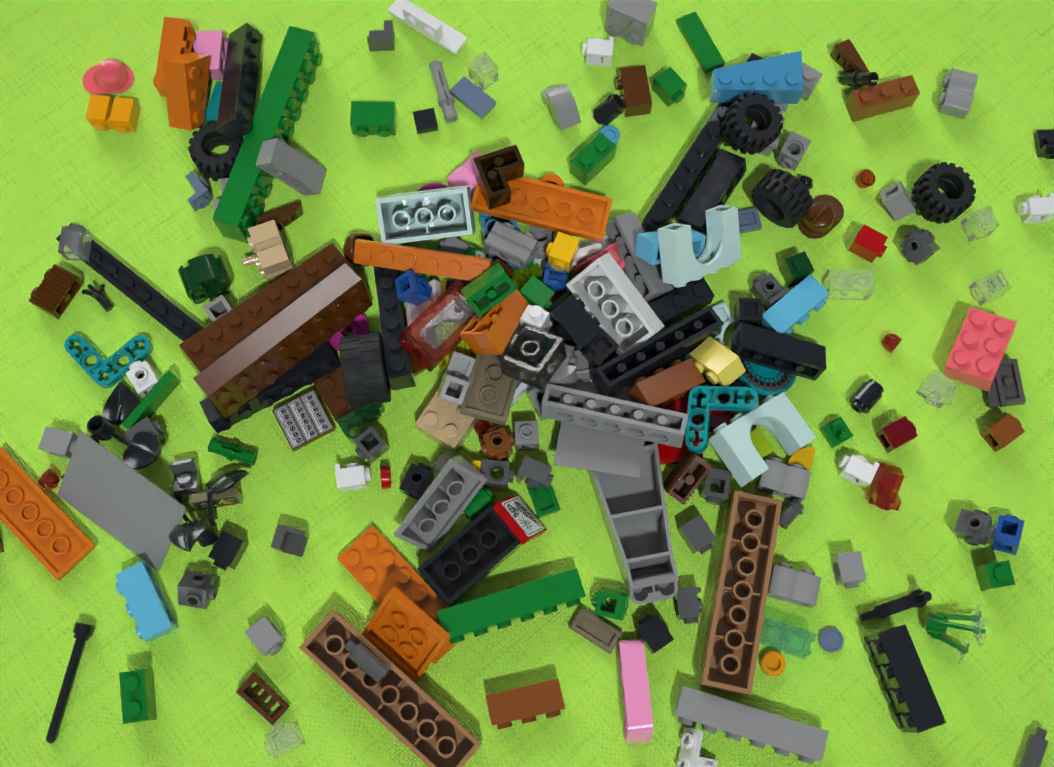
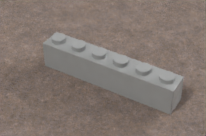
(750, 723)

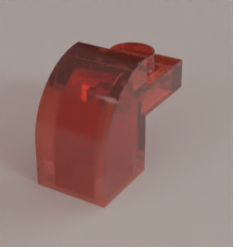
(885, 487)

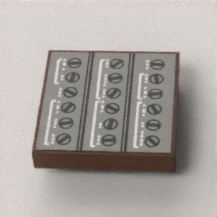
(303, 420)

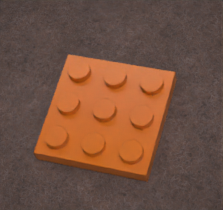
(405, 634)

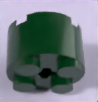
(205, 278)

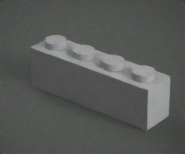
(644, 276)

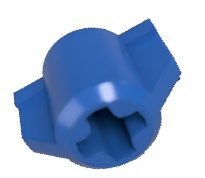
(555, 279)

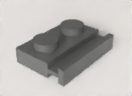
(1007, 386)

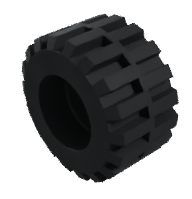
(762, 112)
(201, 146)
(953, 182)
(782, 198)

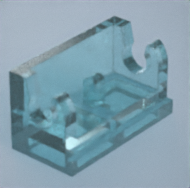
(786, 638)

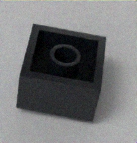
(574, 322)

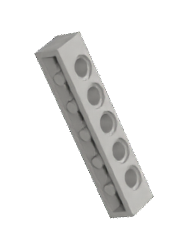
(614, 415)

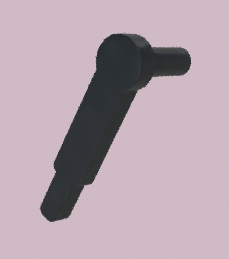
(914, 599)

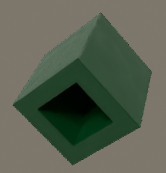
(796, 269)

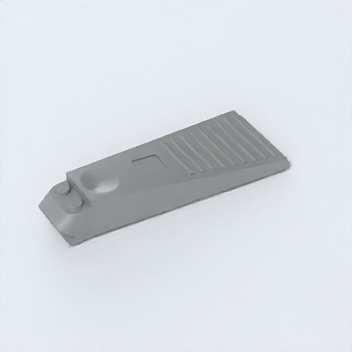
(638, 524)

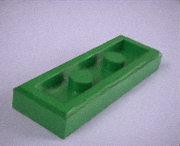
(700, 42)
(153, 399)

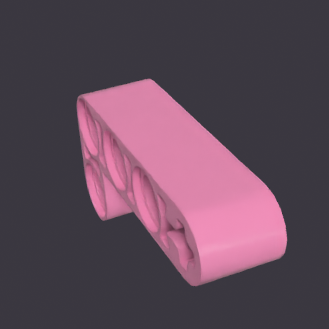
(635, 691)

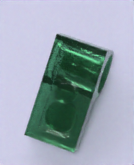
(358, 417)

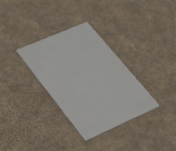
(594, 448)
(120, 500)

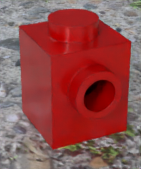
(868, 244)

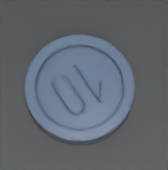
(830, 640)

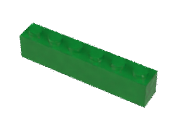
(511, 604)

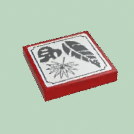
(519, 518)

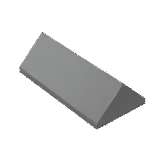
(441, 504)

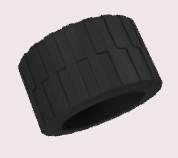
(364, 369)

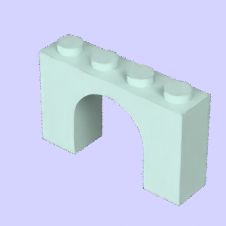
(721, 248)
(735, 444)

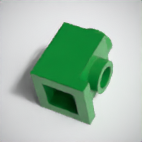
(615, 611)

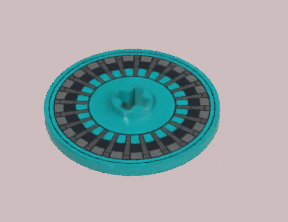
(766, 380)

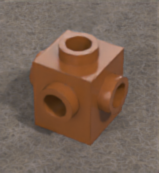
(497, 452)

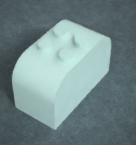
(425, 215)

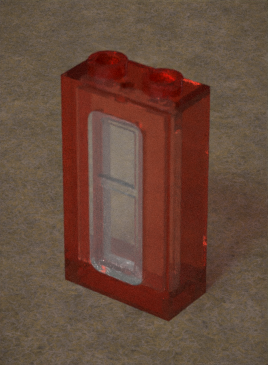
(437, 329)

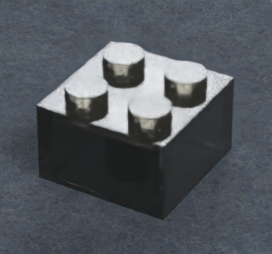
(532, 356)

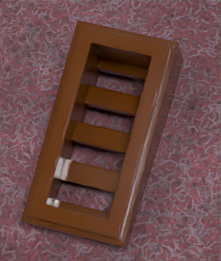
(847, 57)
(282, 216)
(256, 704)

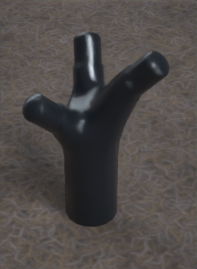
(99, 296)

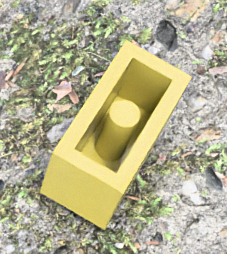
(717, 362)

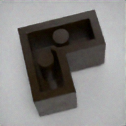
(495, 171)

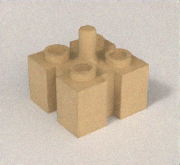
(269, 251)

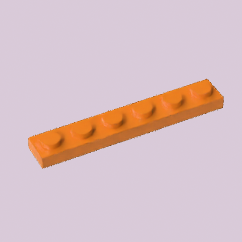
(420, 260)

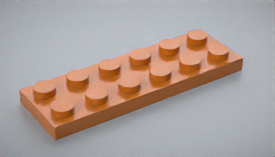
(551, 208)
(39, 520)
(381, 568)

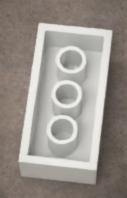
(615, 303)

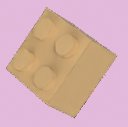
(445, 424)

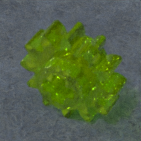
(522, 276)

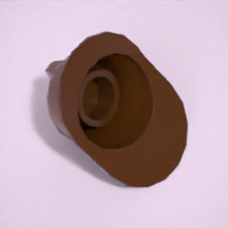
(822, 217)

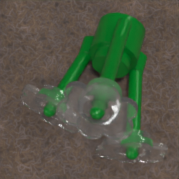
(939, 622)

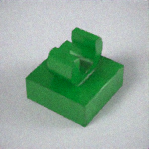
(836, 432)

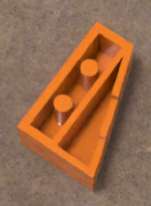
(175, 40)
(186, 89)
(495, 328)

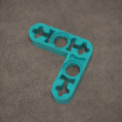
(103, 366)
(709, 403)

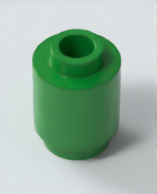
(479, 503)

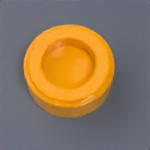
(772, 663)

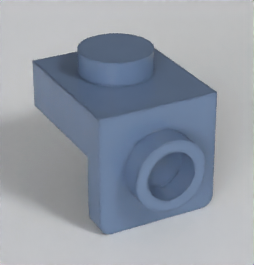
(202, 196)

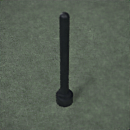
(82, 634)

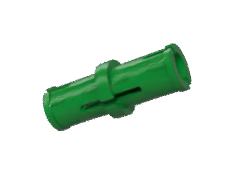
(232, 451)

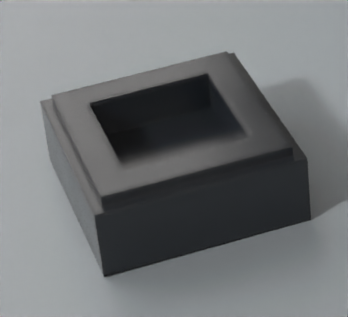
(425, 121)

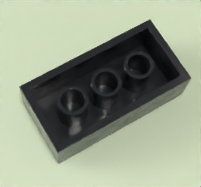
(470, 556)
(904, 680)

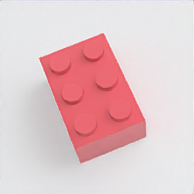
(979, 349)

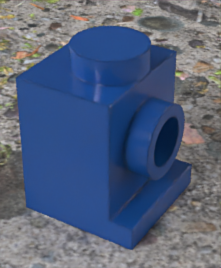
(418, 291)
(1005, 542)

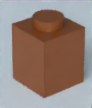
(1002, 432)

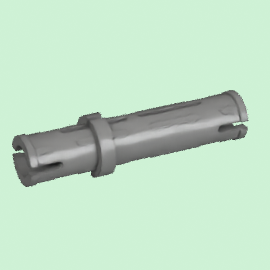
(445, 100)

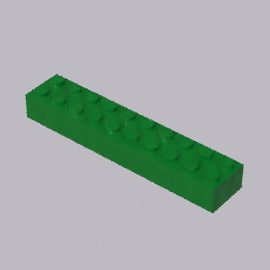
(273, 118)

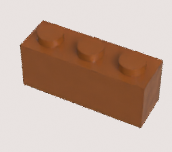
(882, 98)
(667, 384)
(525, 703)

